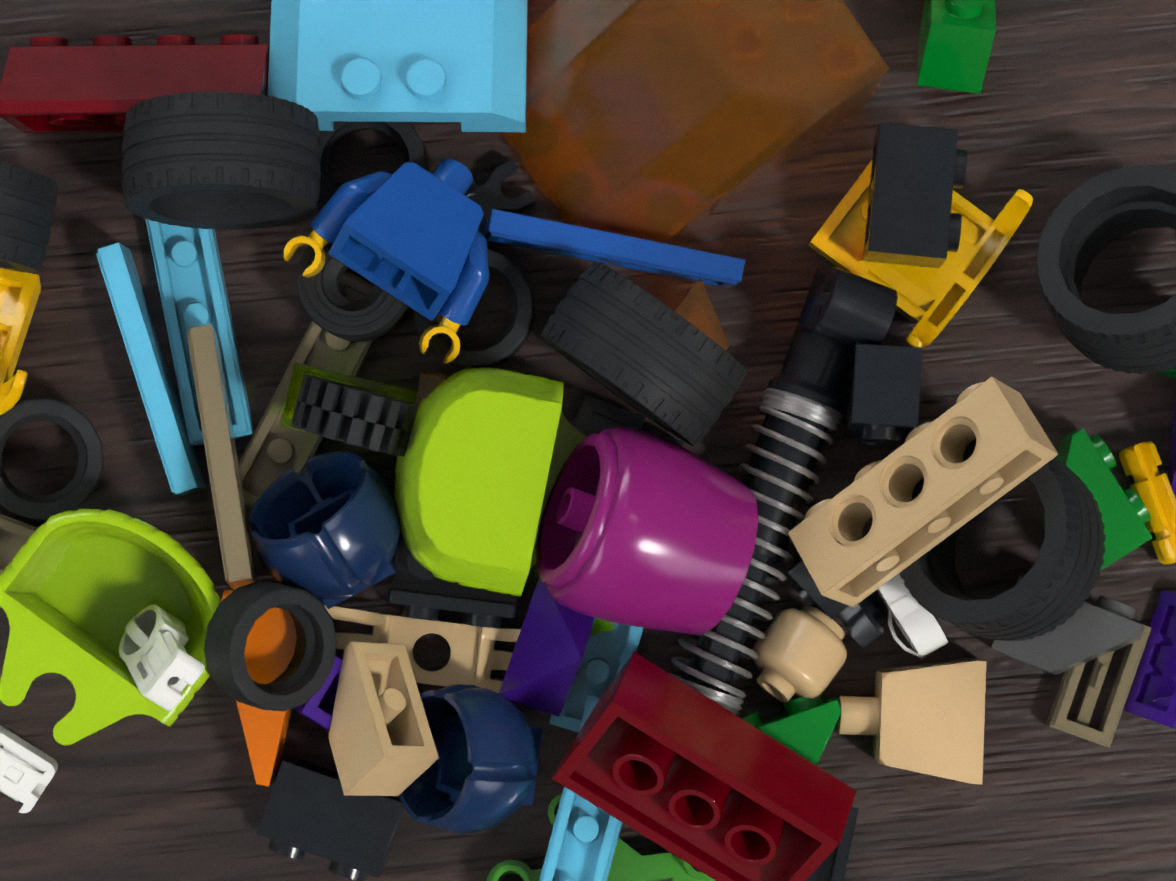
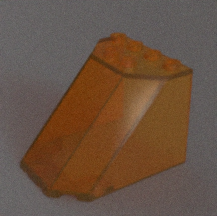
(679, 105)

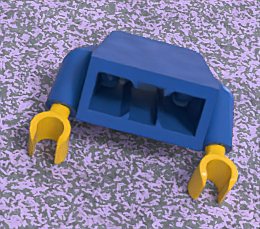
(411, 239)

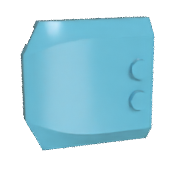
(403, 61)

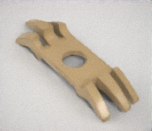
(470, 645)

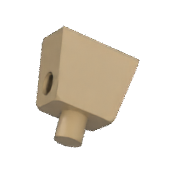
(924, 718)

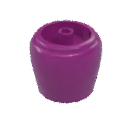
(645, 534)

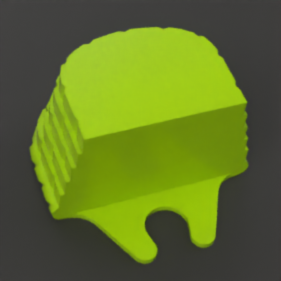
(482, 475)
(70, 606)

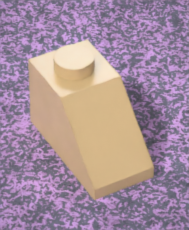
(379, 722)

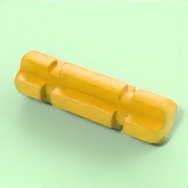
(1156, 494)

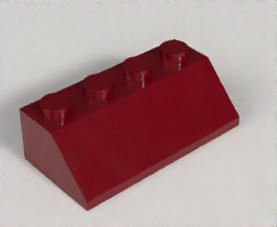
(94, 86)
(704, 781)

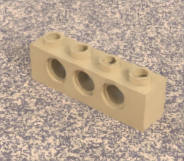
(953, 492)

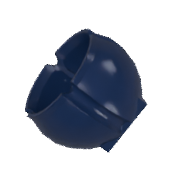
(327, 527)
(483, 761)

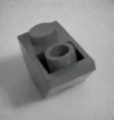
(1081, 639)

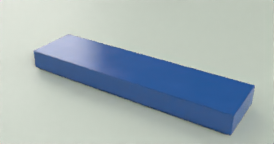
(613, 249)

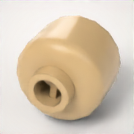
(799, 654)

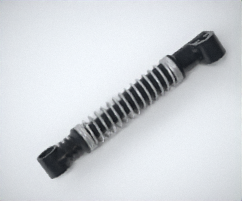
(799, 412)

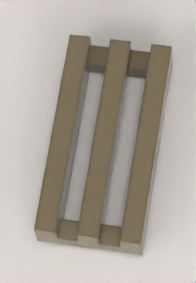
(1115, 703)

